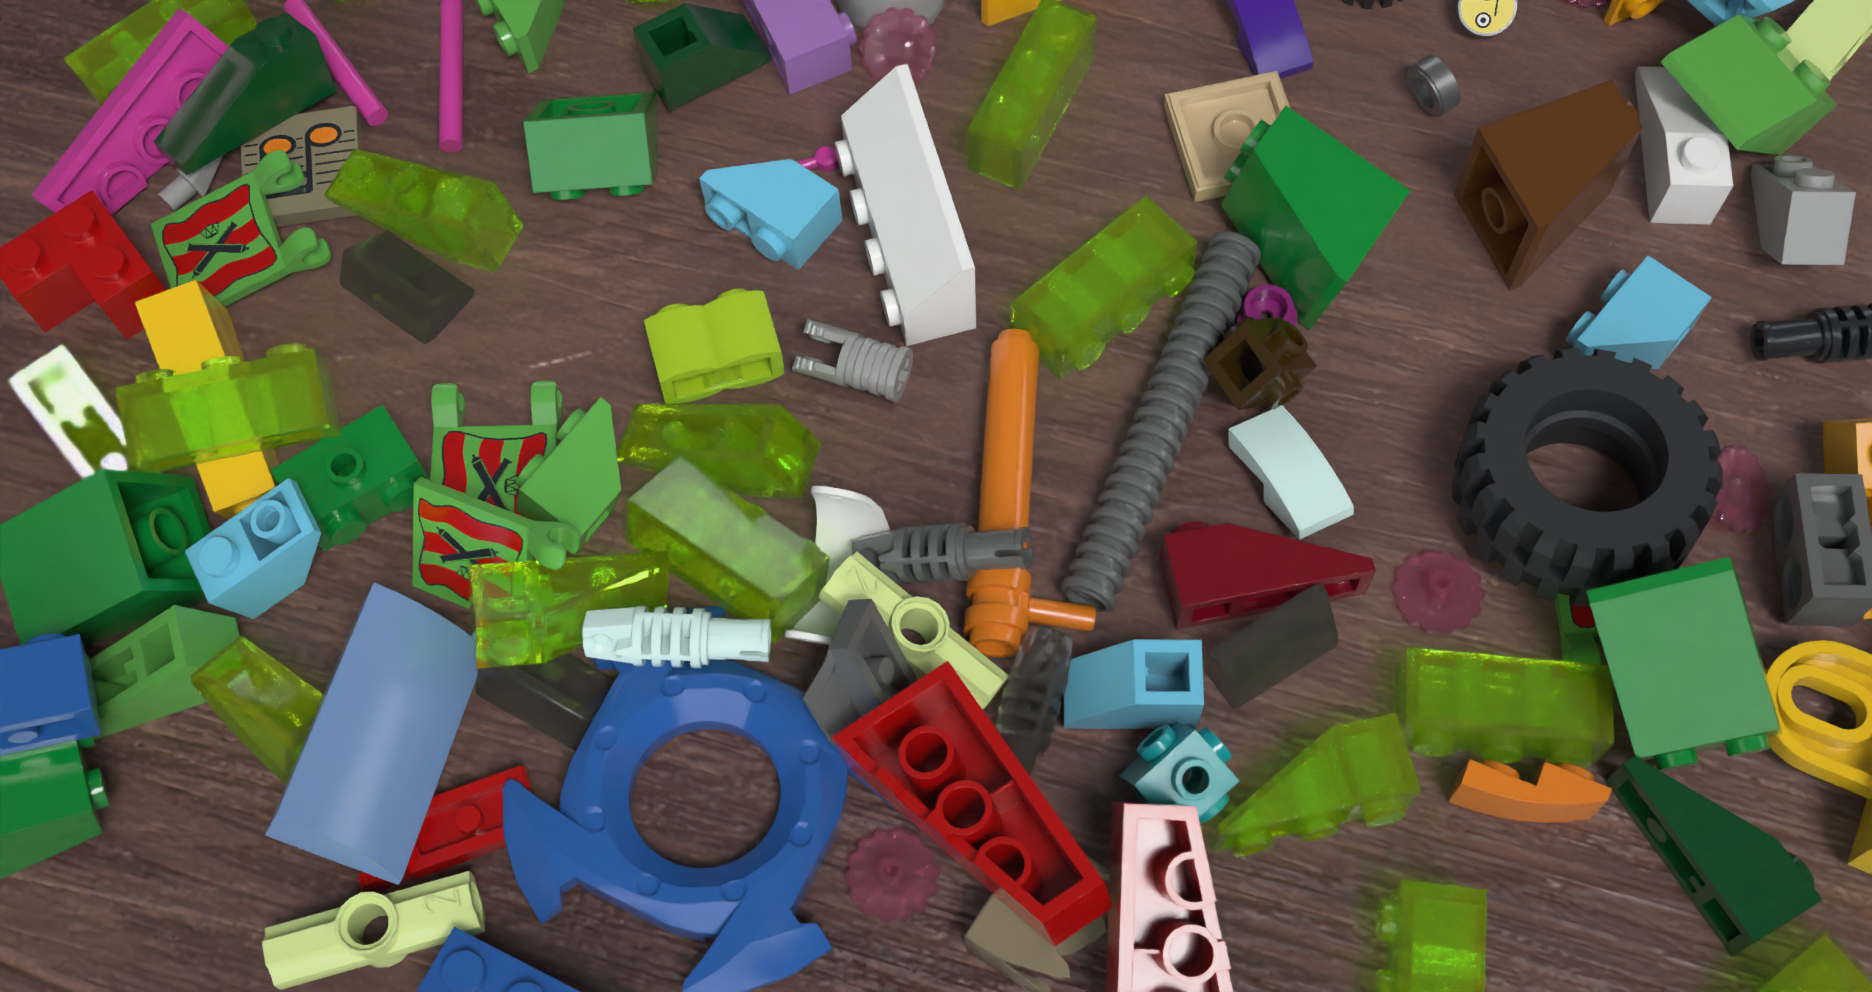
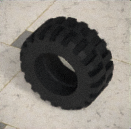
(1607, 408)

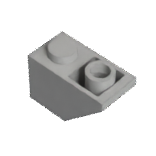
(1801, 212)

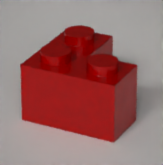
(78, 260)

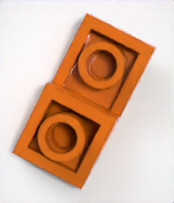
(1552, 794)

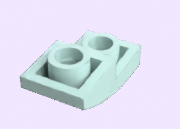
(1294, 472)

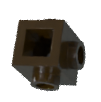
(1261, 362)

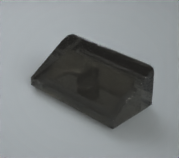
(403, 285)
(1273, 647)
(549, 696)

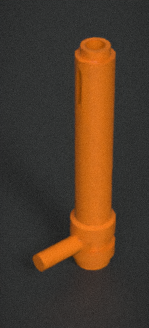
(1003, 597)

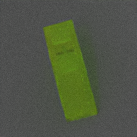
(259, 703)

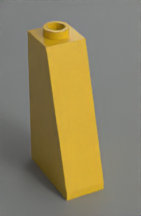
(185, 330)

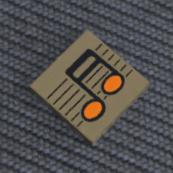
(321, 146)

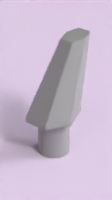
(186, 186)

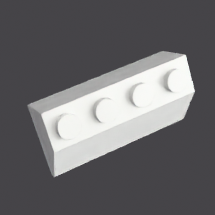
(908, 212)

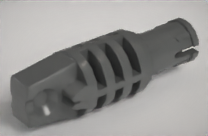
(944, 552)

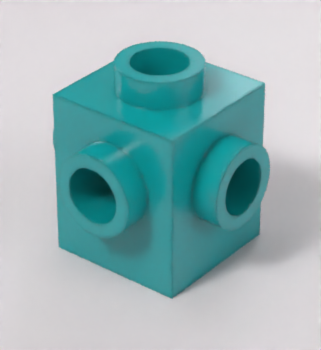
(1183, 769)

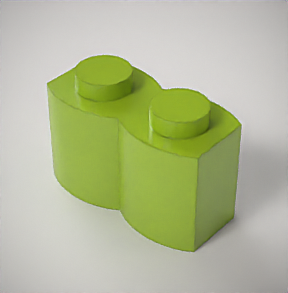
(714, 346)

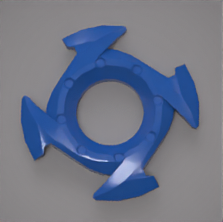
(596, 844)

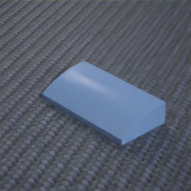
(379, 738)

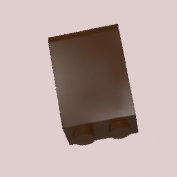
(1544, 175)

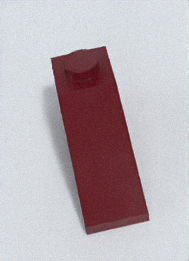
(1247, 572)

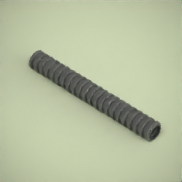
(1160, 423)

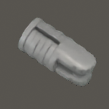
(861, 362)

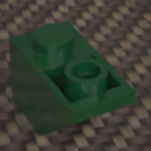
(696, 51)

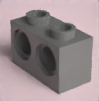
(1823, 549)

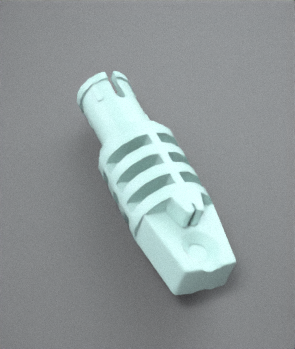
(640, 635)

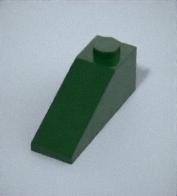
(248, 91)
(1724, 864)

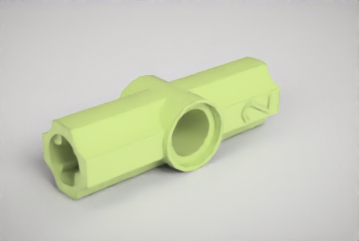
(862, 580)
(334, 938)

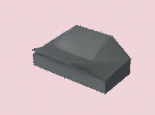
(858, 671)

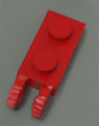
(458, 828)

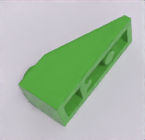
(152, 667)

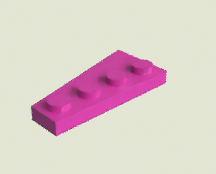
(118, 145)

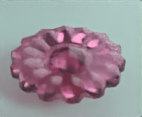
(899, 40)
(1744, 490)
(1438, 592)
(892, 875)

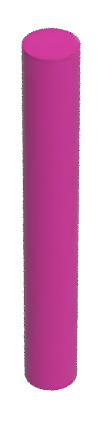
(340, 65)
(451, 76)

